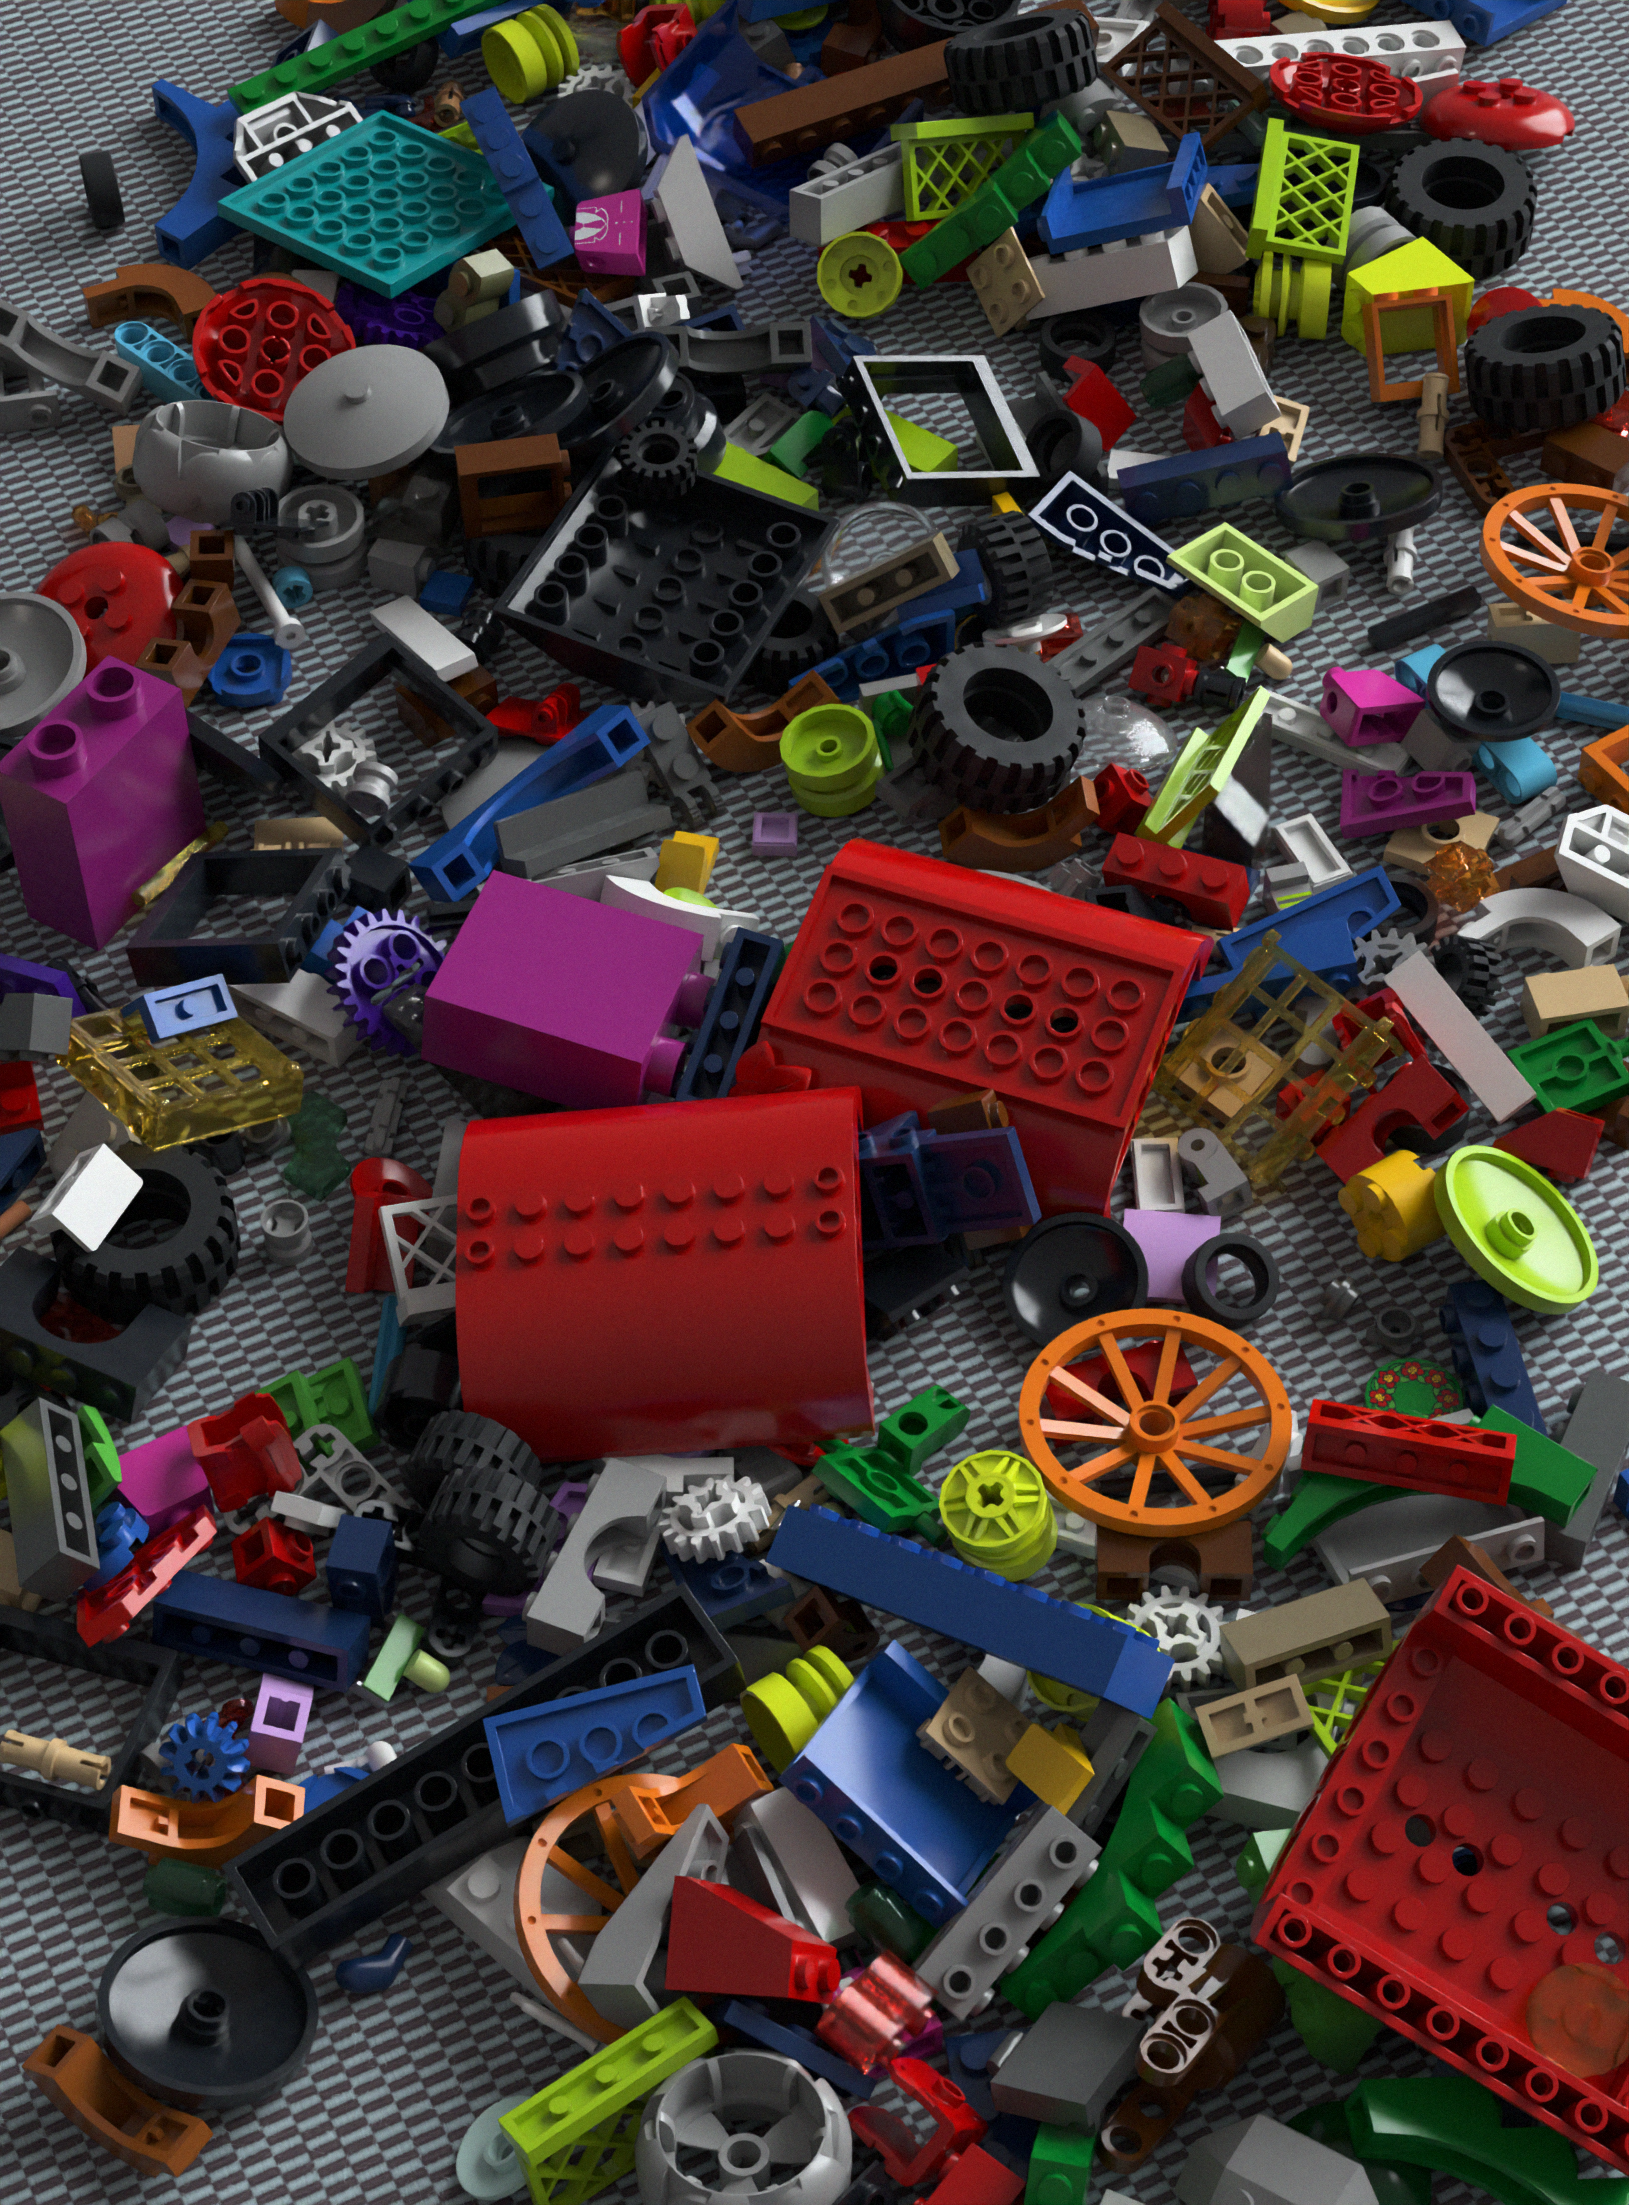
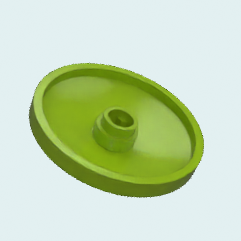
(1516, 1230)

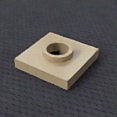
(1415, 846)
(1223, 1103)

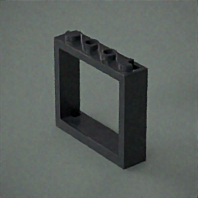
(986, 405)
(341, 691)
(165, 955)
(120, 1659)

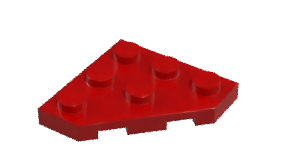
(106, 1611)

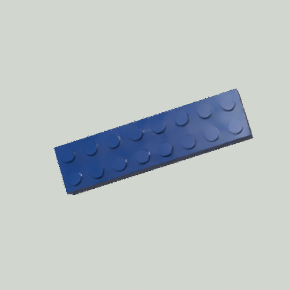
(973, 1607)

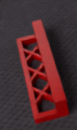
(1409, 1452)

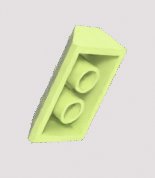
(1249, 580)

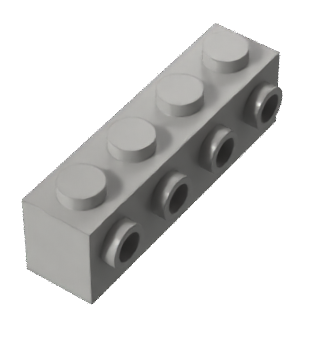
(1005, 1911)

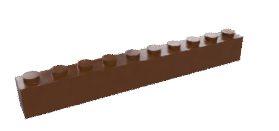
(851, 101)

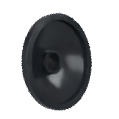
(1493, 691)
(1070, 1255)

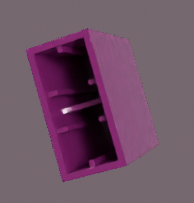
(100, 800)
(565, 997)

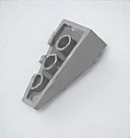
(630, 1953)

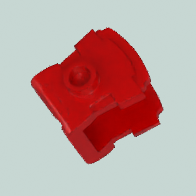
(654, 40)
(1379, 1005)
(245, 1451)
(891, 2137)

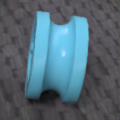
(287, 578)

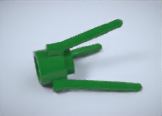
(891, 717)

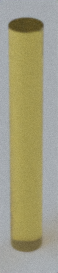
(168, 872)

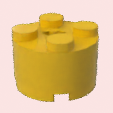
(1393, 1207)

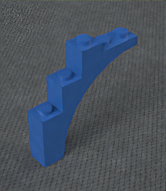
(517, 178)
(193, 224)

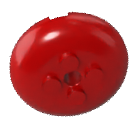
(1344, 93)
(1498, 115)
(262, 321)
(128, 582)

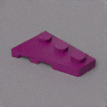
(1395, 802)

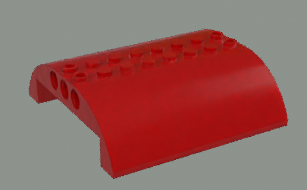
(665, 1275)

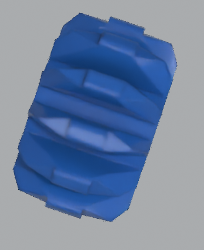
(196, 1775)

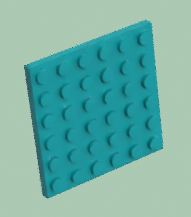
(377, 204)

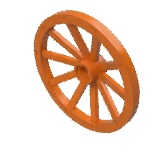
(1582, 574)
(1154, 1430)
(533, 1926)

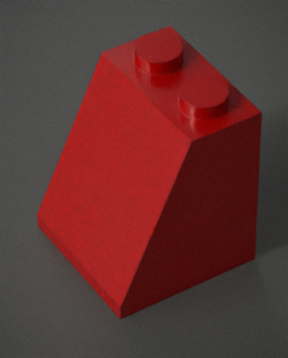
(741, 1948)

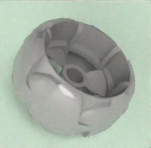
(203, 453)
(737, 2086)

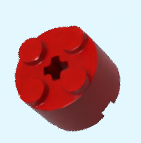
(1237, 19)

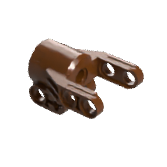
(1202, 2032)

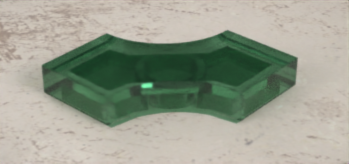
(317, 1163)

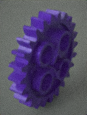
(399, 321)
(369, 950)

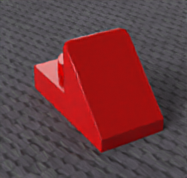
(19, 1098)

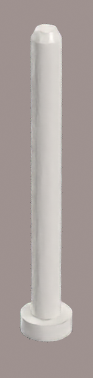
(287, 631)

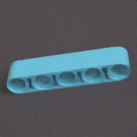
(164, 366)
(1513, 767)

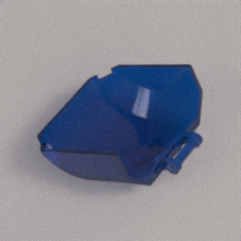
(699, 99)

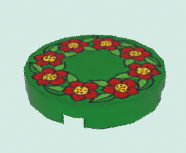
(1415, 1386)

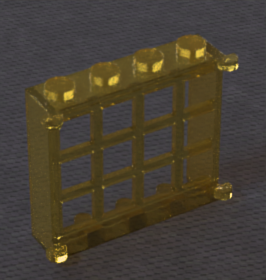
(1320, 1103)
(190, 1119)

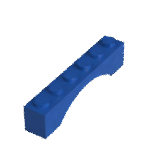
(584, 755)
(1319, 946)

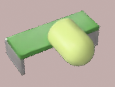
(396, 1659)

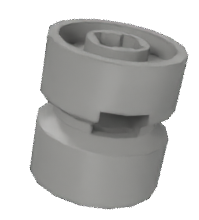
(134, 524)

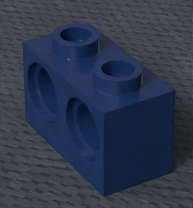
(363, 1568)

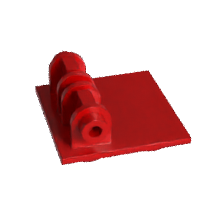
(543, 720)

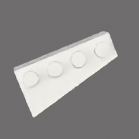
(1114, 271)

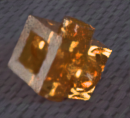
(1202, 627)
(1461, 876)

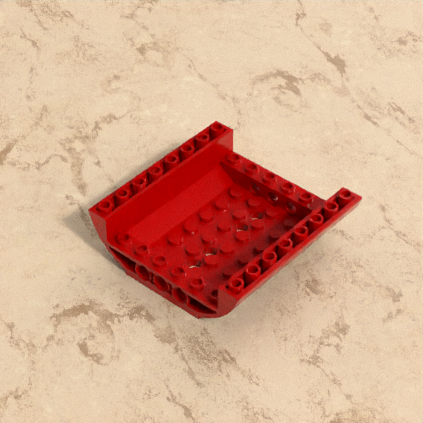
(989, 948)
(1504, 1748)

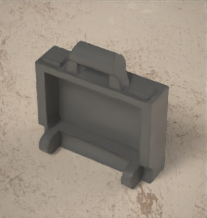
(1065, 2065)

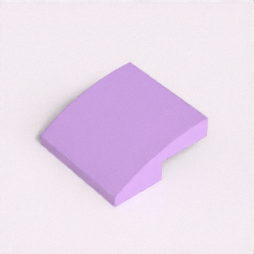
(1167, 1243)

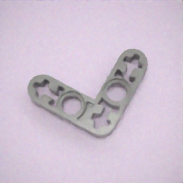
(327, 1471)

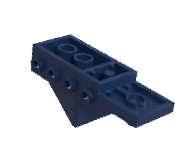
(940, 1185)

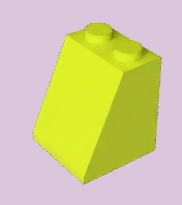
(1402, 271)

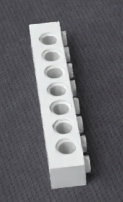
(1406, 48)

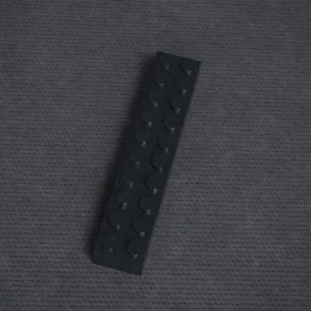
(442, 1797)

